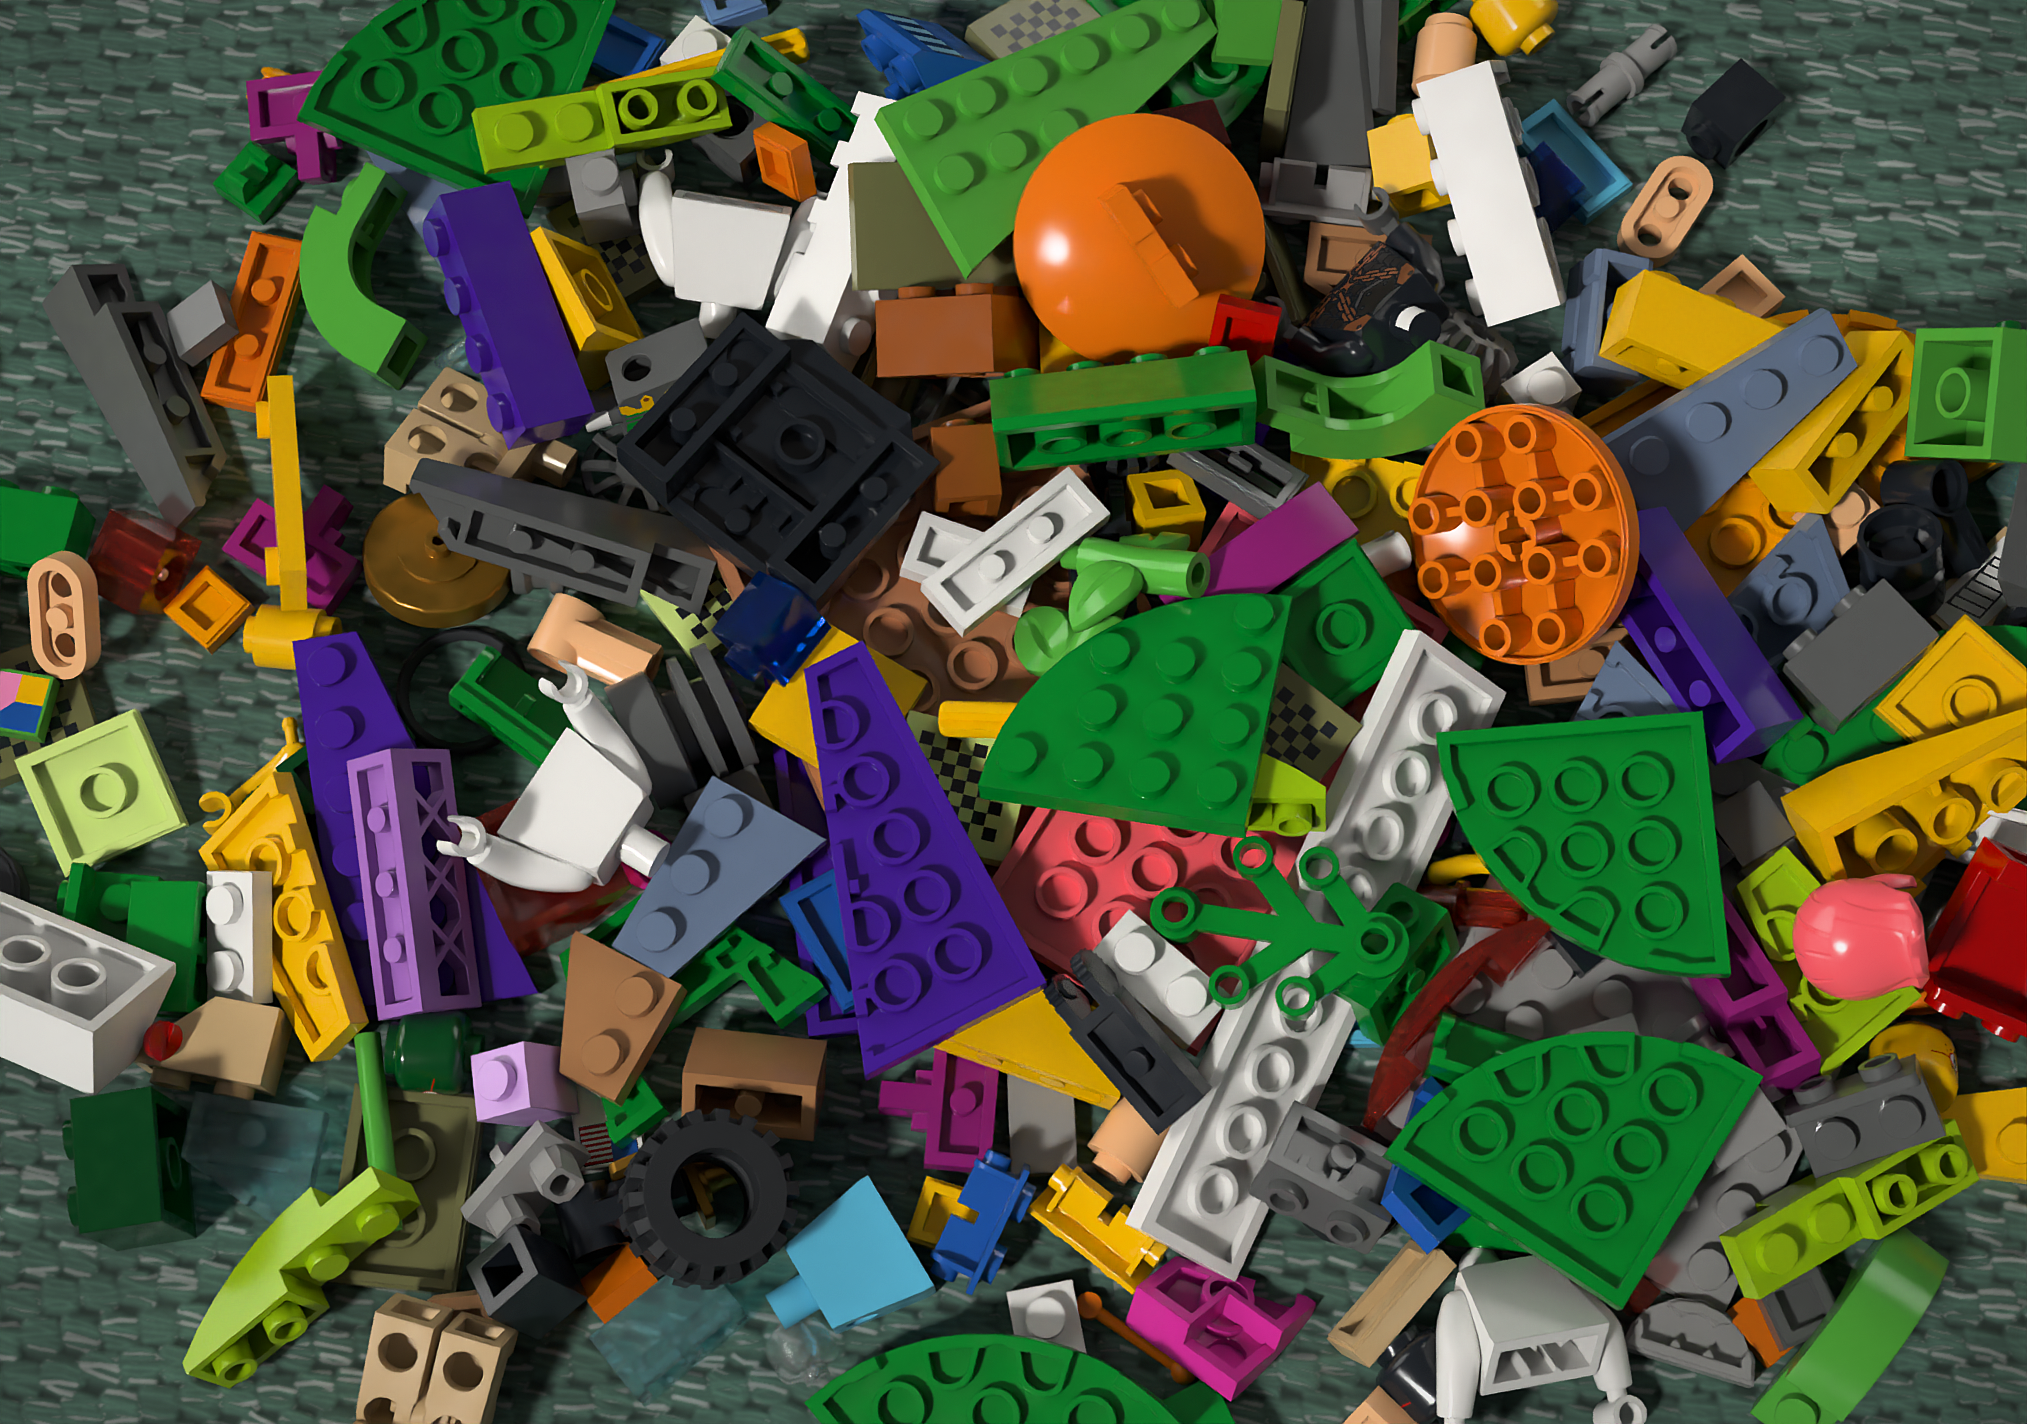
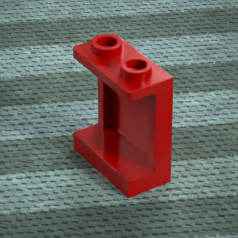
(1982, 944)

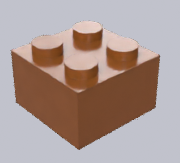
(955, 332)

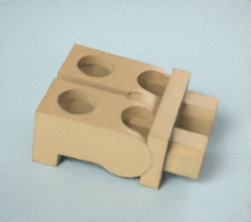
(456, 430)
(432, 1368)

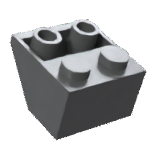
(1856, 656)

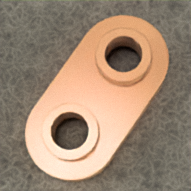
(1661, 214)
(62, 605)

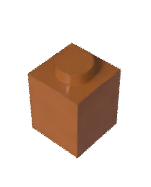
(969, 471)

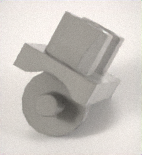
(527, 1180)

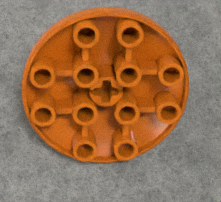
(1136, 237)
(1524, 533)

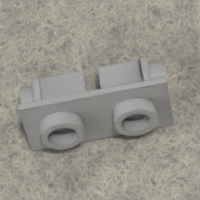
(1290, 195)

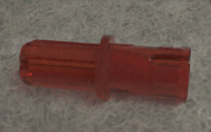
(1475, 905)

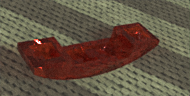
(1497, 957)

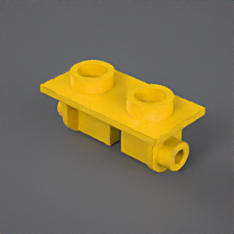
(1076, 1212)

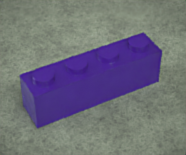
(507, 315)
(1702, 646)

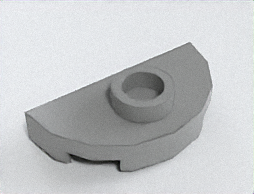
(1693, 1338)

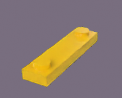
(287, 561)

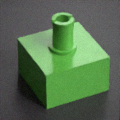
(1969, 395)

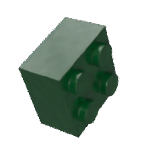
(129, 1169)

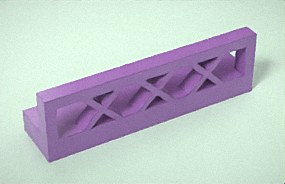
(402, 881)

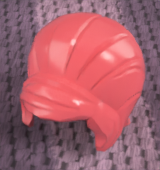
(1861, 937)

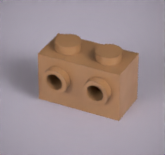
(758, 1076)

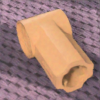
(584, 638)

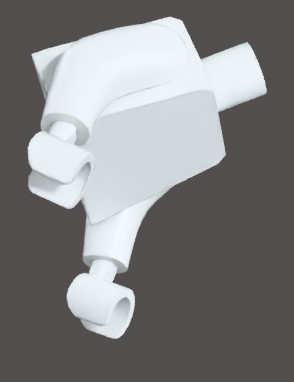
(718, 246)
(577, 812)
(1525, 1328)

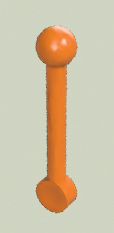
(1091, 1308)

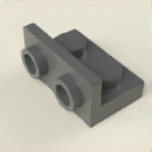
(1864, 1113)
(1326, 1178)

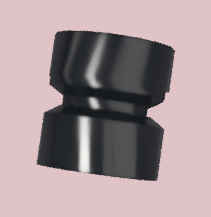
(1907, 551)

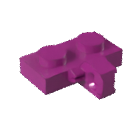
(273, 119)
(328, 567)
(951, 1105)

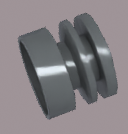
(684, 724)

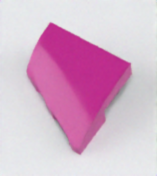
(1214, 1323)

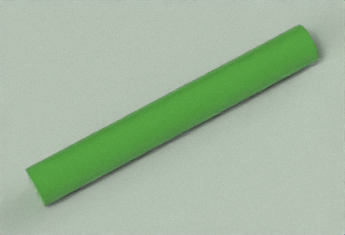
(375, 1103)

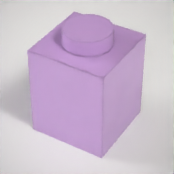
(522, 1085)

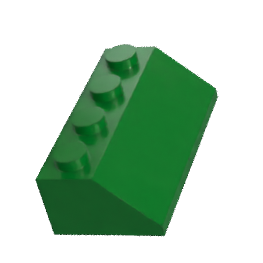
(1123, 409)

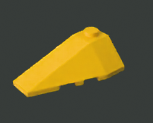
(1910, 802)

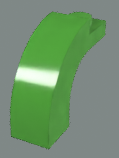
(337, 279)
(1370, 413)
(1858, 1334)

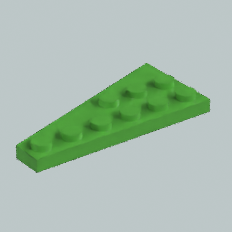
(986, 131)

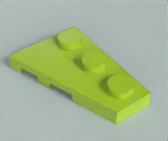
(1834, 1025)

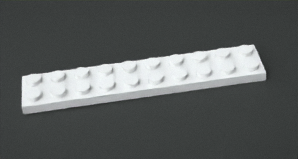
(1383, 828)

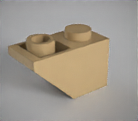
(228, 1046)

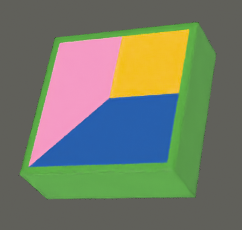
(26, 704)

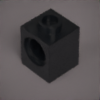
(1732, 114)

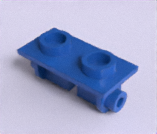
(973, 1246)

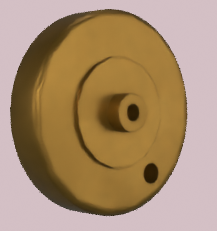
(419, 576)

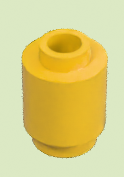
(272, 632)

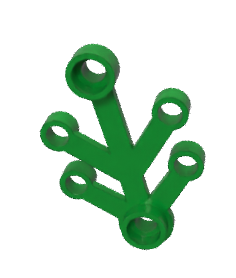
(1290, 932)

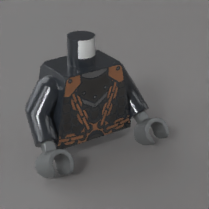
(1378, 309)

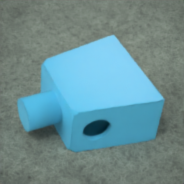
(851, 1265)

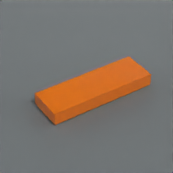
(264, 310)

